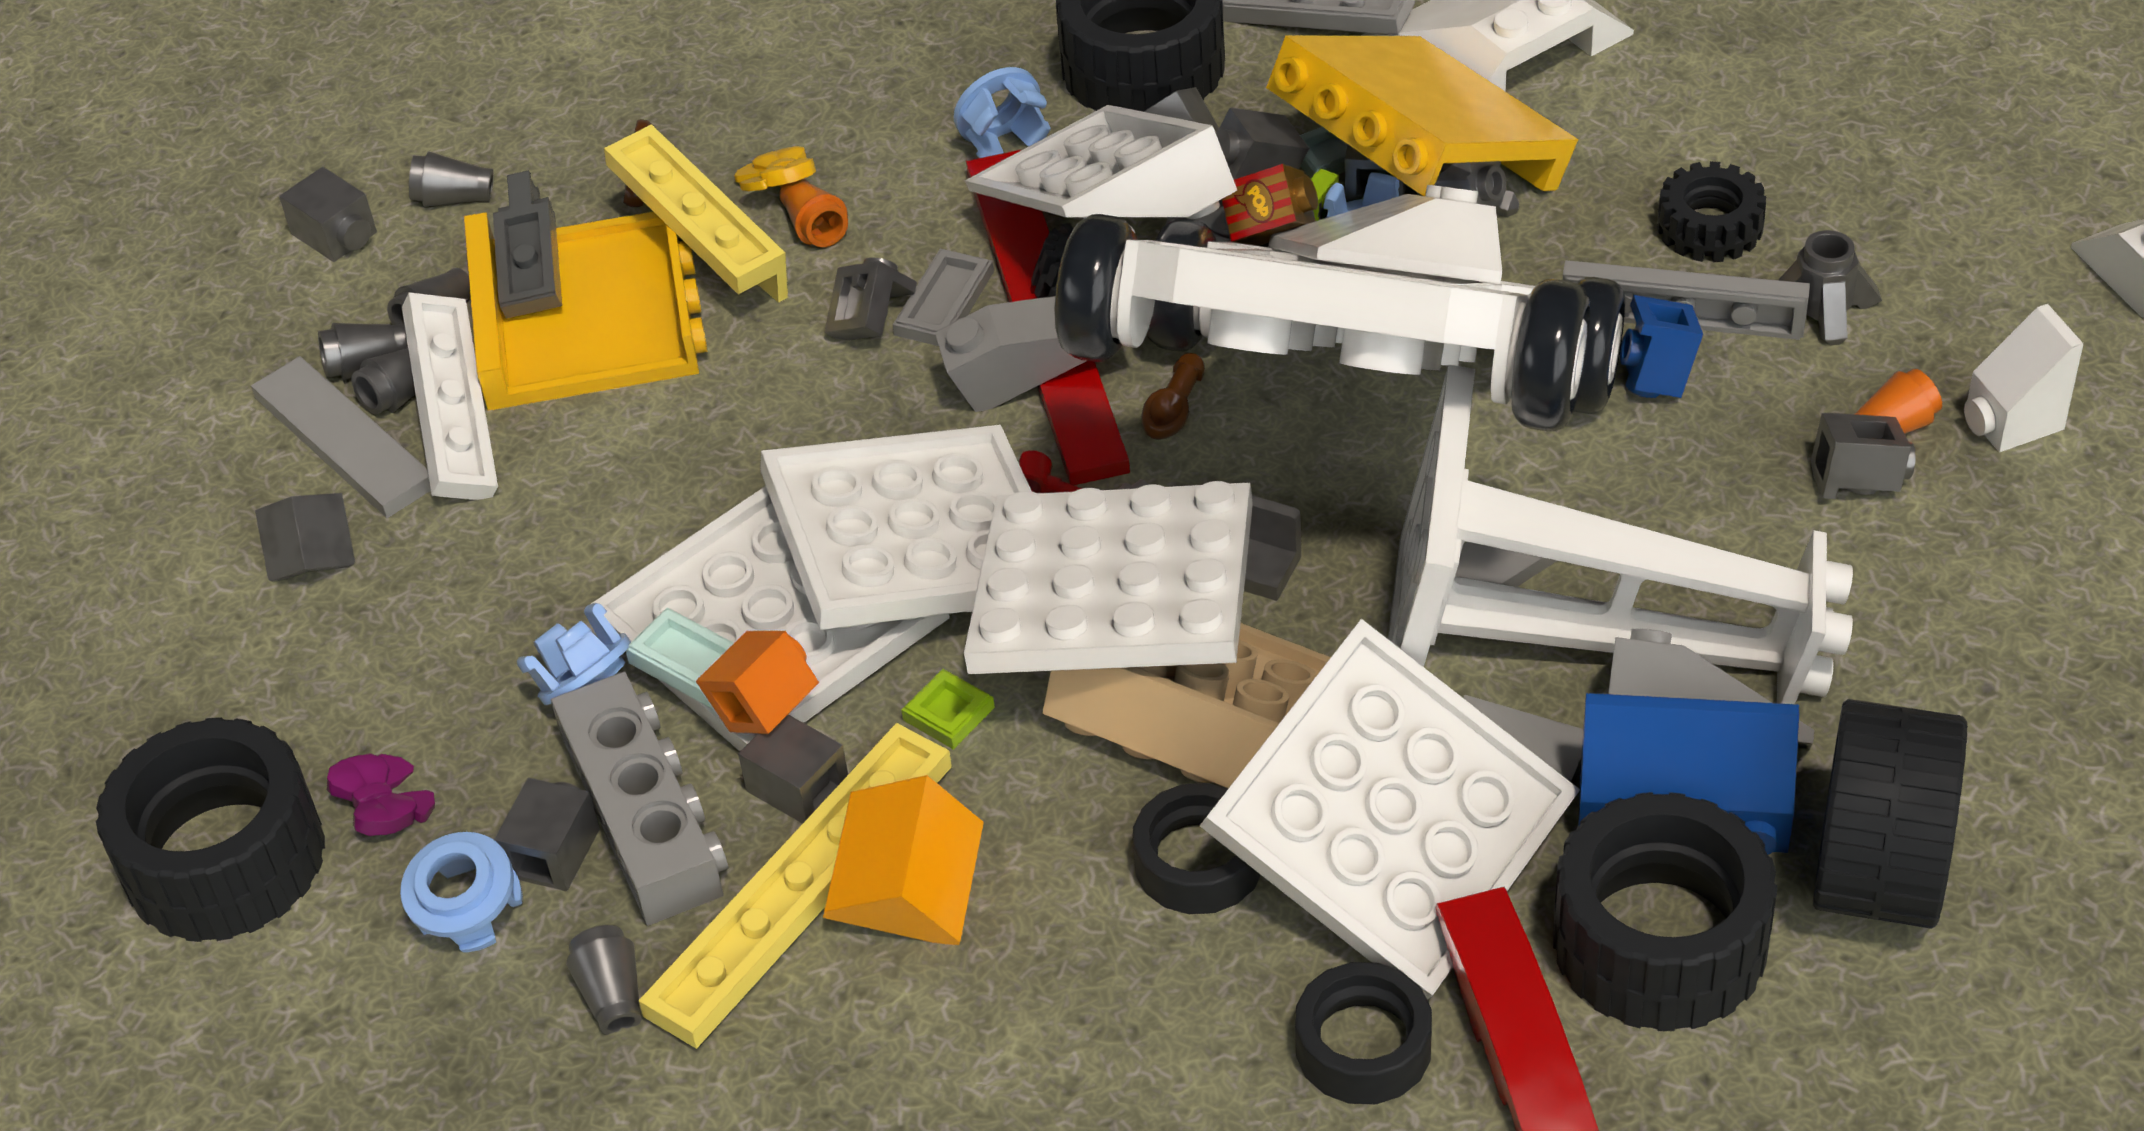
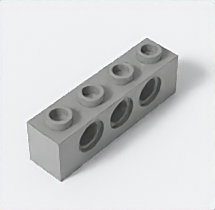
(639, 798)

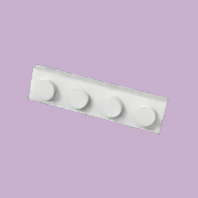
(449, 397)

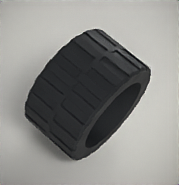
(1139, 69)
(1891, 813)
(229, 884)
(1648, 976)

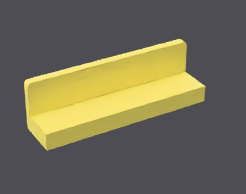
(699, 212)

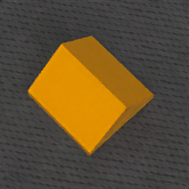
(905, 861)

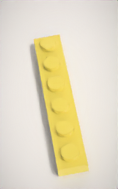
(777, 901)

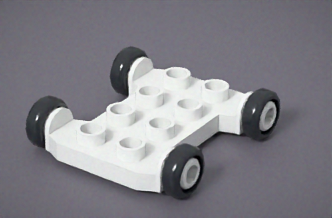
(1549, 340)

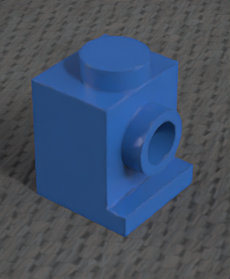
(1660, 347)

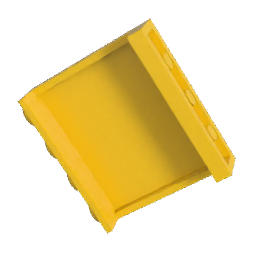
(1416, 108)
(618, 319)

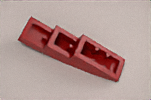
(1514, 1014)

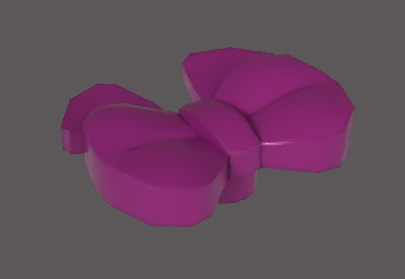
(368, 784)

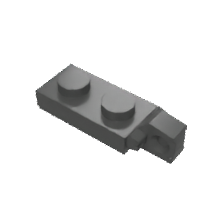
(526, 250)

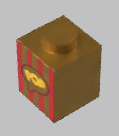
(1269, 204)

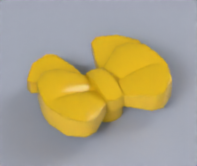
(775, 169)

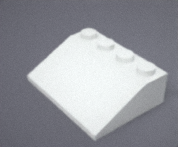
(1116, 166)

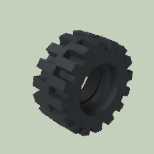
(1711, 234)

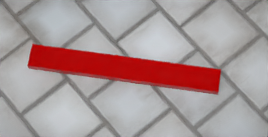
(1075, 399)

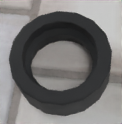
(1177, 888)
(1363, 1079)

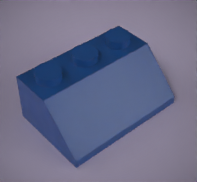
(1694, 747)

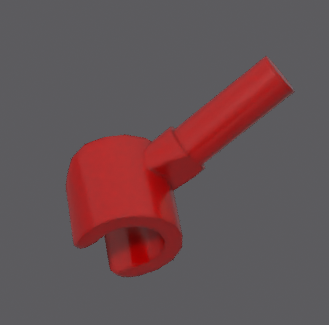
(1037, 471)

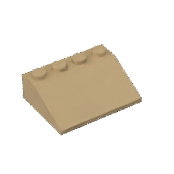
(1190, 715)

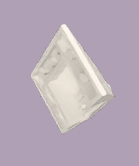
(1505, 33)
(1409, 233)

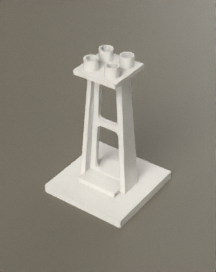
(1453, 510)

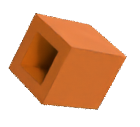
(758, 681)

